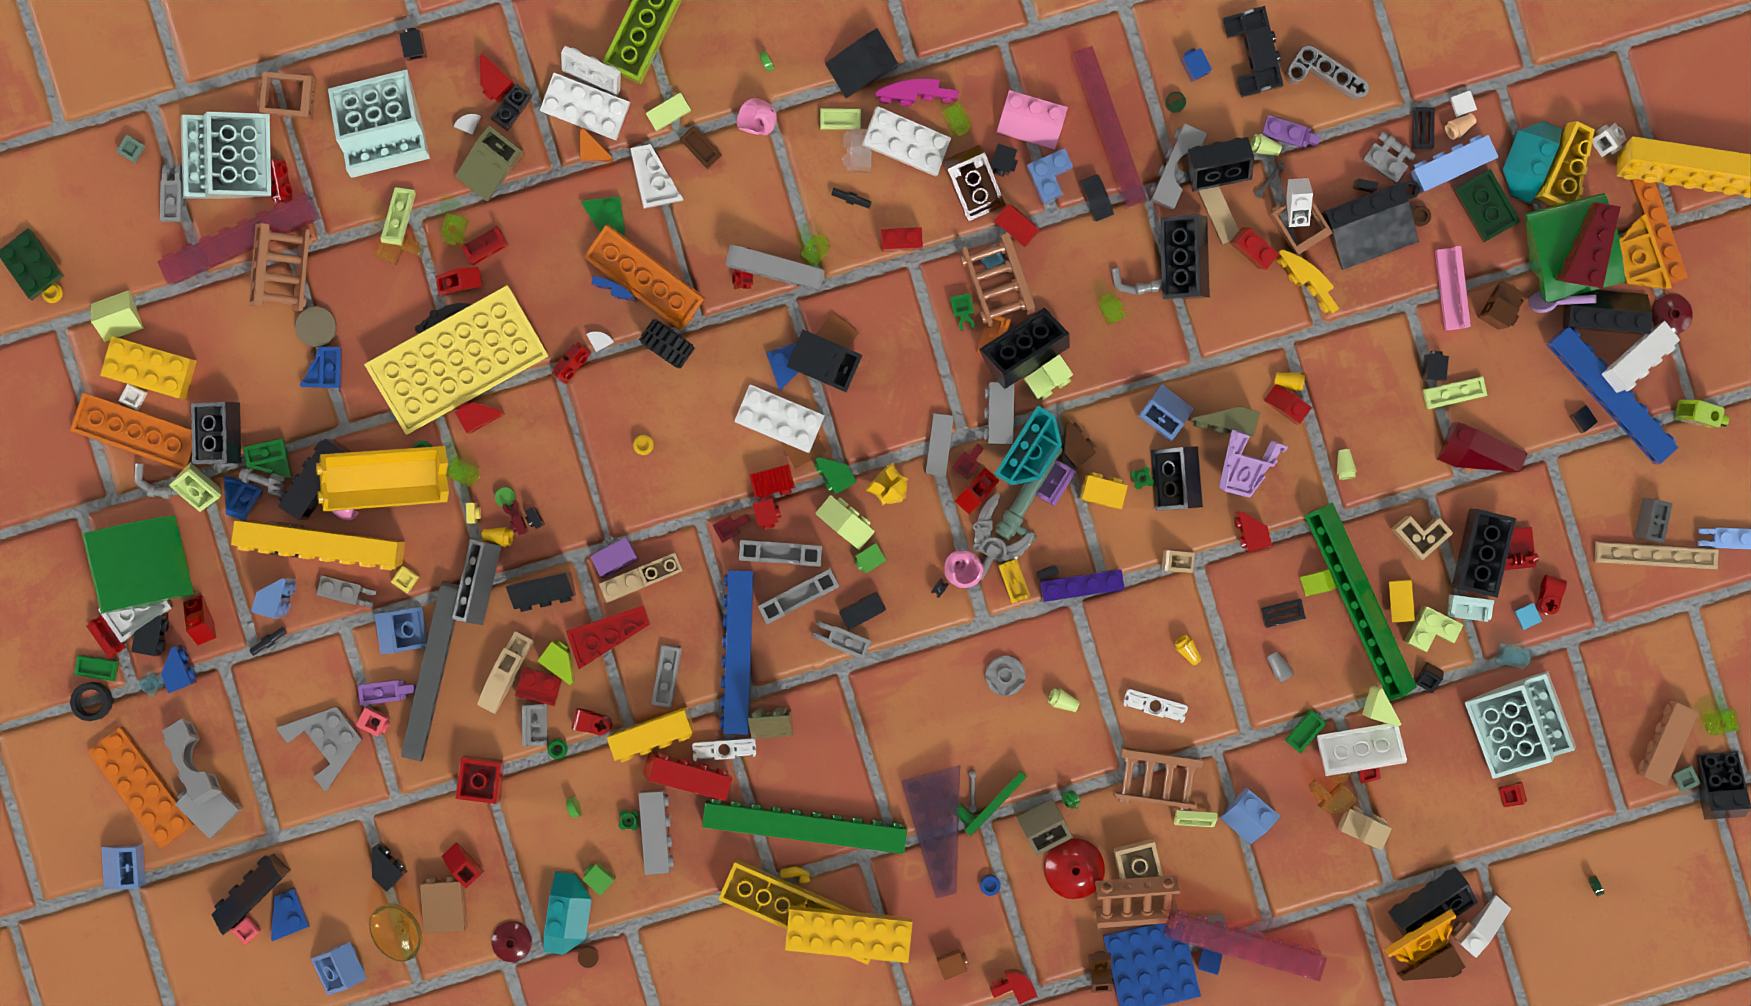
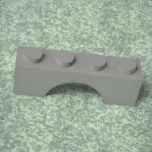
(1167, 190)
(780, 552)
(798, 596)
(181, 740)

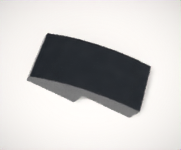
(512, 107)
(1097, 197)
(862, 610)

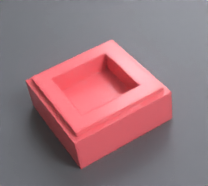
(246, 930)

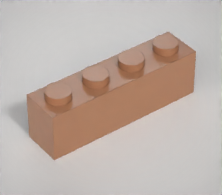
(1667, 743)

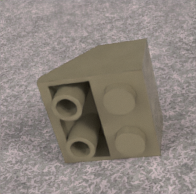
(1044, 827)

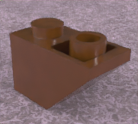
(1075, 446)

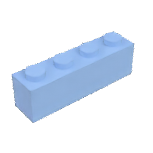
(1454, 164)

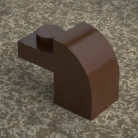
(1100, 972)

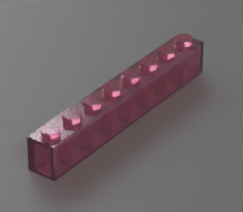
(1108, 127)
(236, 240)
(1244, 945)

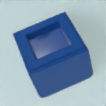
(1209, 961)

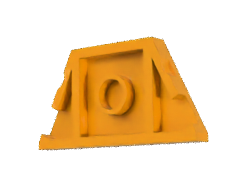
(1642, 257)
(1424, 940)

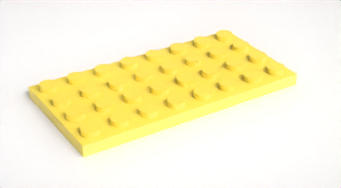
(456, 359)

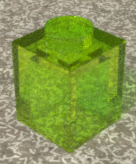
(957, 119)
(463, 472)

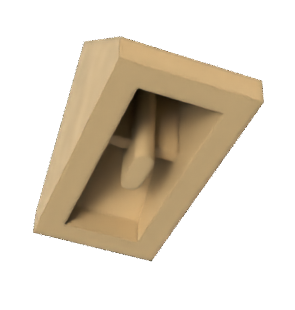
(1178, 561)

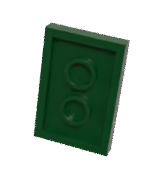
(1487, 205)
(30, 264)

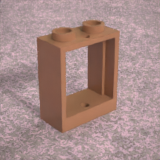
(307, 99)
(1317, 217)

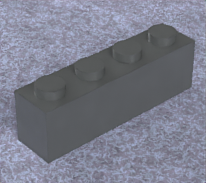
(476, 582)

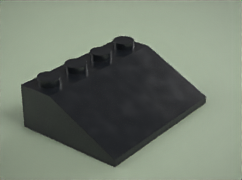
(1371, 226)

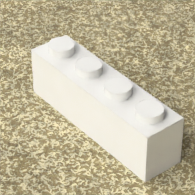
(1641, 357)

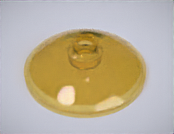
(396, 932)

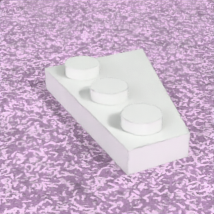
(653, 181)

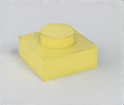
(473, 512)

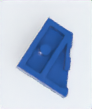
(240, 497)
(288, 915)

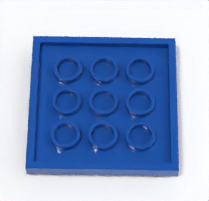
(1150, 967)

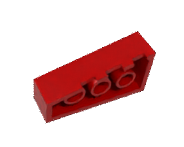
(687, 776)

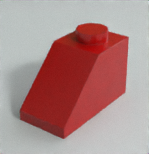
(493, 80)
(458, 281)
(1288, 404)
(475, 416)
(977, 491)

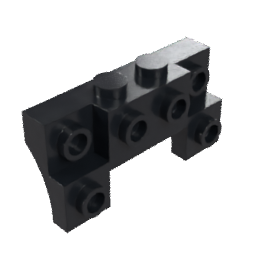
(1260, 51)

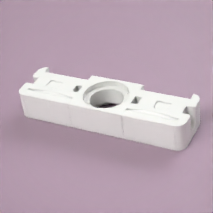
(1142, 701)
(738, 747)

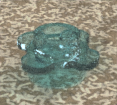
(150, 678)

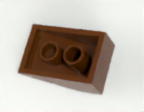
(974, 182)

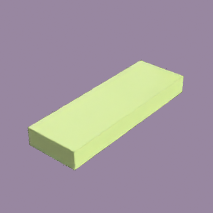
(398, 216)
(1454, 392)

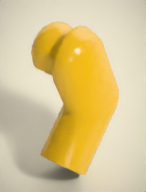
(802, 874)

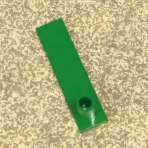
(973, 823)

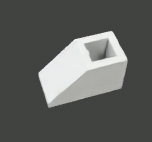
(1299, 202)

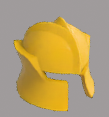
(889, 486)

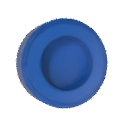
(990, 885)

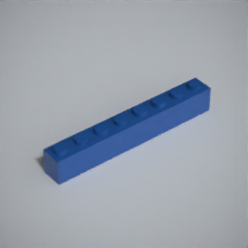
(1621, 406)
(738, 651)

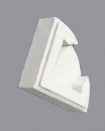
(468, 123)
(599, 340)

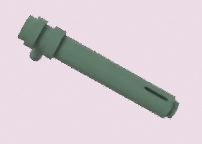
(1013, 517)

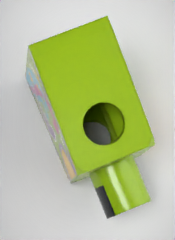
(1701, 414)

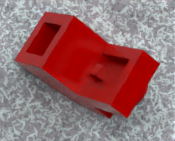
(1015, 981)

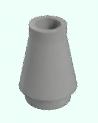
(1280, 667)

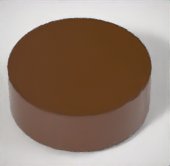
(1421, 216)
(588, 957)

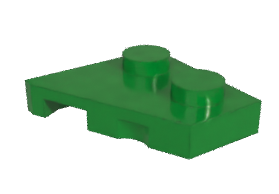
(605, 212)
(269, 457)

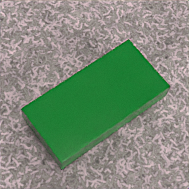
(96, 667)
(1305, 731)

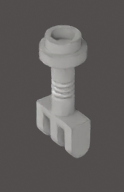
(274, 482)

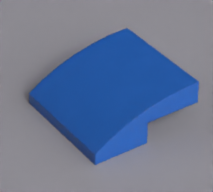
(617, 291)

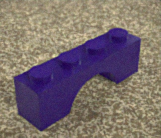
(1081, 585)

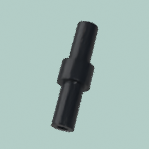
(851, 198)
(268, 641)

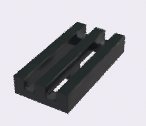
(1423, 110)
(1266, 617)

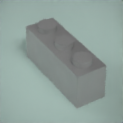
(999, 414)

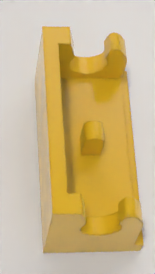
(1013, 581)
(1401, 600)

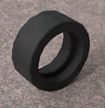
(76, 706)

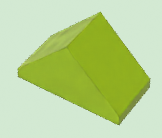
(1317, 582)

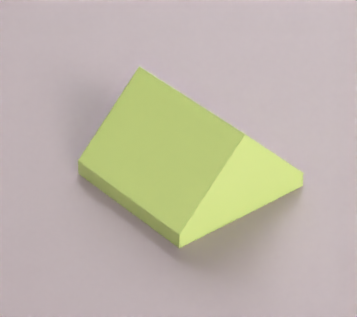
(116, 316)
(196, 487)
(1379, 707)

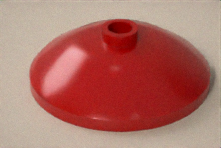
(1067, 856)

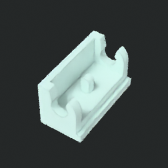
(1469, 608)

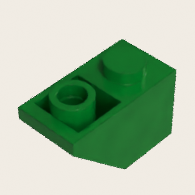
(836, 473)

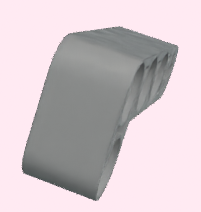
(1328, 77)

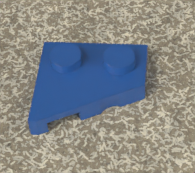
(778, 361)
(325, 369)

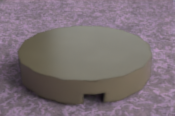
(316, 326)

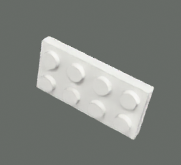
(585, 106)
(906, 141)
(779, 418)
(1361, 749)

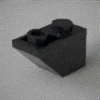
(150, 637)
(385, 868)

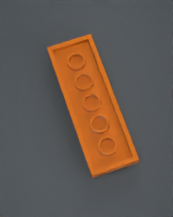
(644, 277)
(133, 431)
(140, 787)

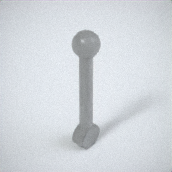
(972, 808)

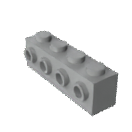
(655, 831)

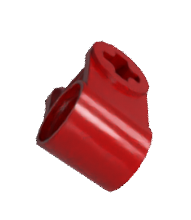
(1551, 591)
(588, 721)

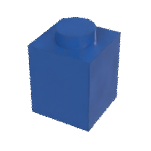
(1195, 64)

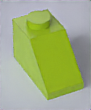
(559, 661)

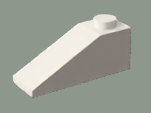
(1485, 926)

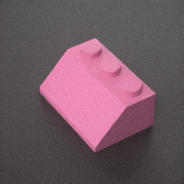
(1032, 120)

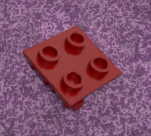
(1521, 550)

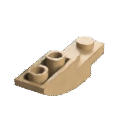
(640, 577)
(504, 672)

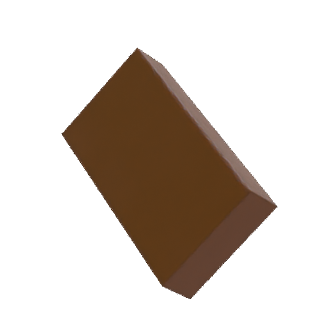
(700, 147)

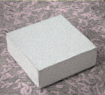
(1463, 103)
(133, 396)

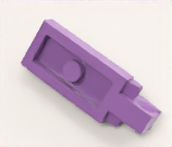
(1289, 132)
(384, 692)

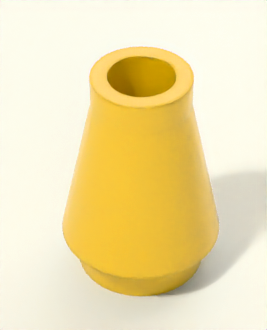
(1291, 380)
(500, 536)
(1187, 648)

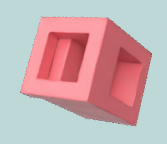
(366, 721)

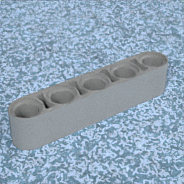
(774, 268)

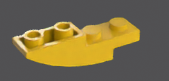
(1304, 272)

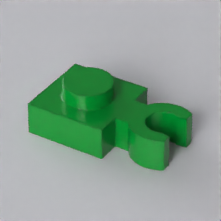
(961, 308)

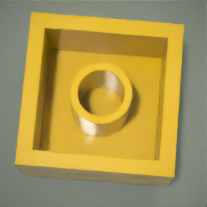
(1102, 491)

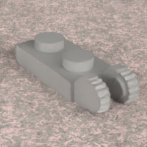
(171, 195)
(343, 591)
(844, 640)

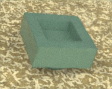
(131, 148)
(1685, 778)

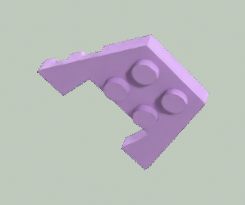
(1243, 472)

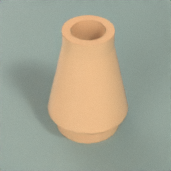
(1458, 127)

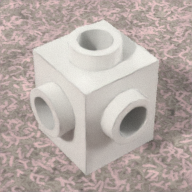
(1609, 139)

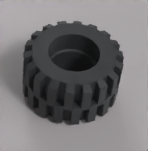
(666, 343)

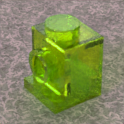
(461, 226)
(815, 257)
(1111, 308)
(1728, 718)

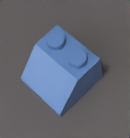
(401, 630)
(1249, 816)
(339, 968)

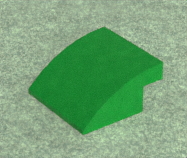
(1551, 240)
(137, 564)

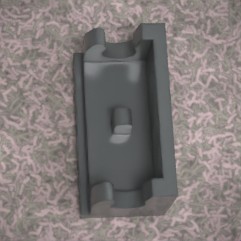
(1653, 520)

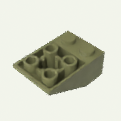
(489, 163)
(1227, 420)
(770, 723)

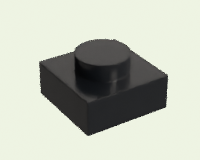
(534, 518)

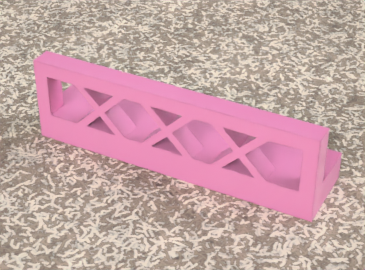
(1452, 288)

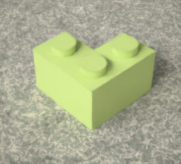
(1048, 377)
(845, 521)
(1431, 624)

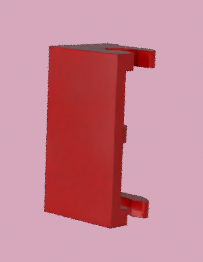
(1017, 225)
(485, 246)

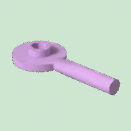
(1538, 304)

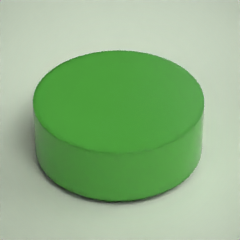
(767, 62)
(505, 495)
(573, 807)

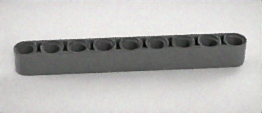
(431, 673)

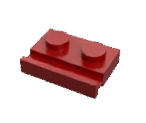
(538, 687)

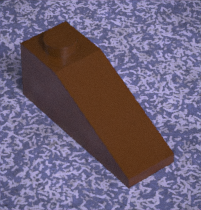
(1437, 965)

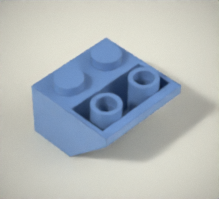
(1165, 412)
(274, 599)
(123, 866)

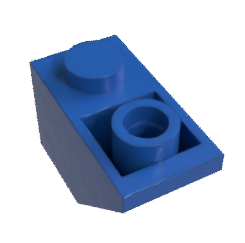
(177, 671)

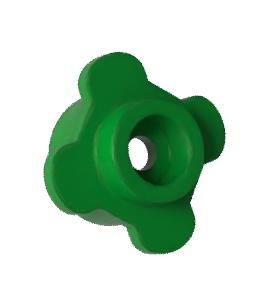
(1146, 481)
(1070, 799)
(624, 824)

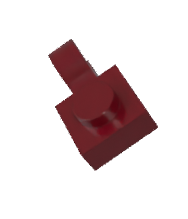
(967, 463)
(517, 523)
(728, 527)

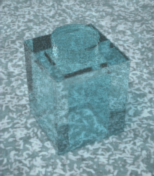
(1513, 656)

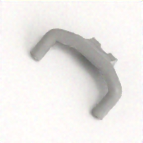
(1139, 289)
(152, 491)

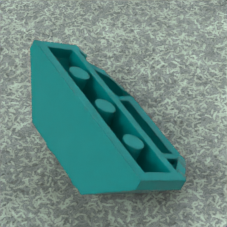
(1531, 159)
(1031, 450)
(566, 914)

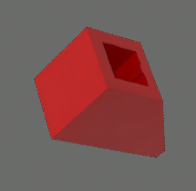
(1254, 533)
(199, 620)
(462, 865)

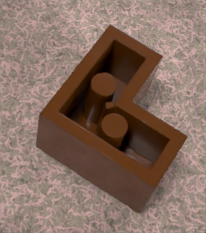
(1502, 306)

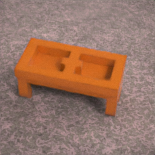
(1000, 326)

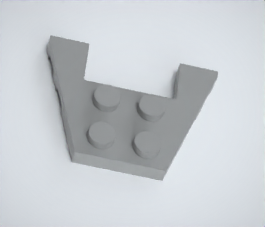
(333, 737)

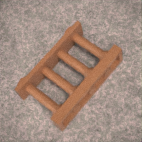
(260, 275)
(1017, 284)
(1151, 759)
(1136, 914)

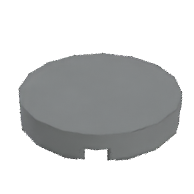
(1005, 675)

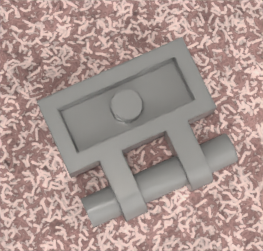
(1385, 162)

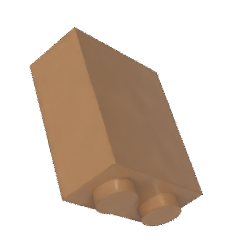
(443, 905)

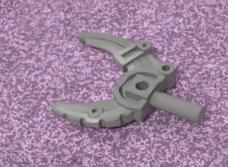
(993, 546)

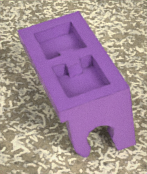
(1056, 483)
(614, 558)

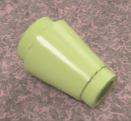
(1264, 145)
(1345, 465)
(1062, 700)

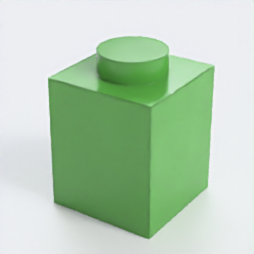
(869, 558)
(598, 877)

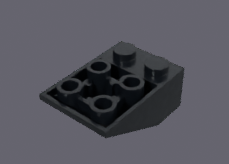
(824, 360)
(1722, 786)

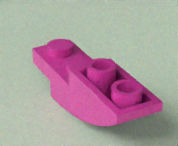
(908, 90)

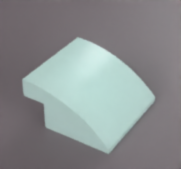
(378, 123)
(225, 155)
(1520, 725)

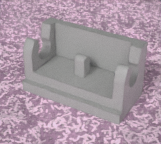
(534, 725)

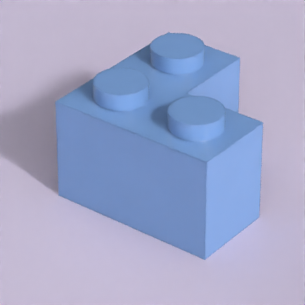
(1044, 173)

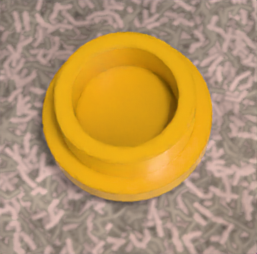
(53, 294)
(643, 445)

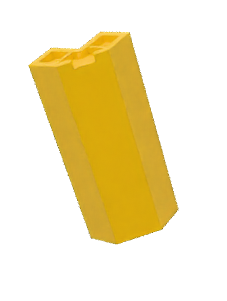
(383, 478)

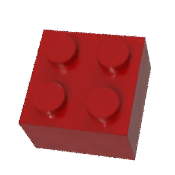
(480, 779)

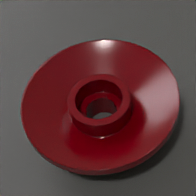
(1663, 310)
(518, 934)

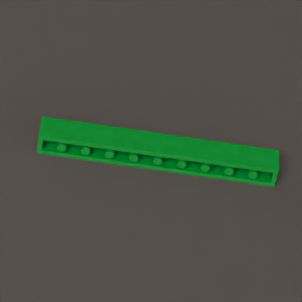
(1360, 601)
(805, 827)

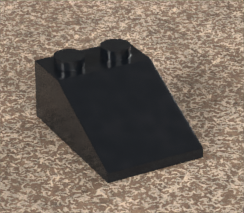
(862, 63)

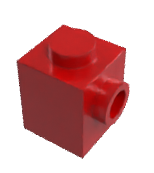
(766, 513)

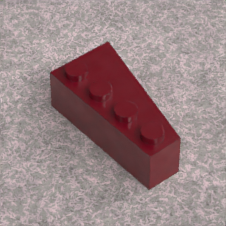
(1592, 247)

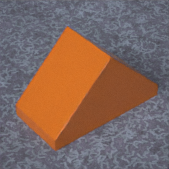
(591, 151)

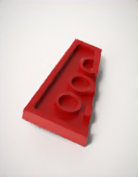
(599, 637)

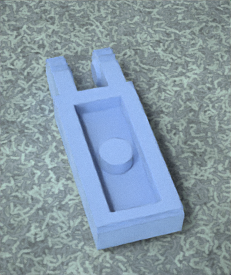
(1727, 538)

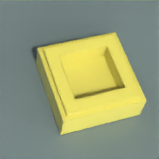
(405, 579)

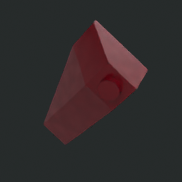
(1476, 450)

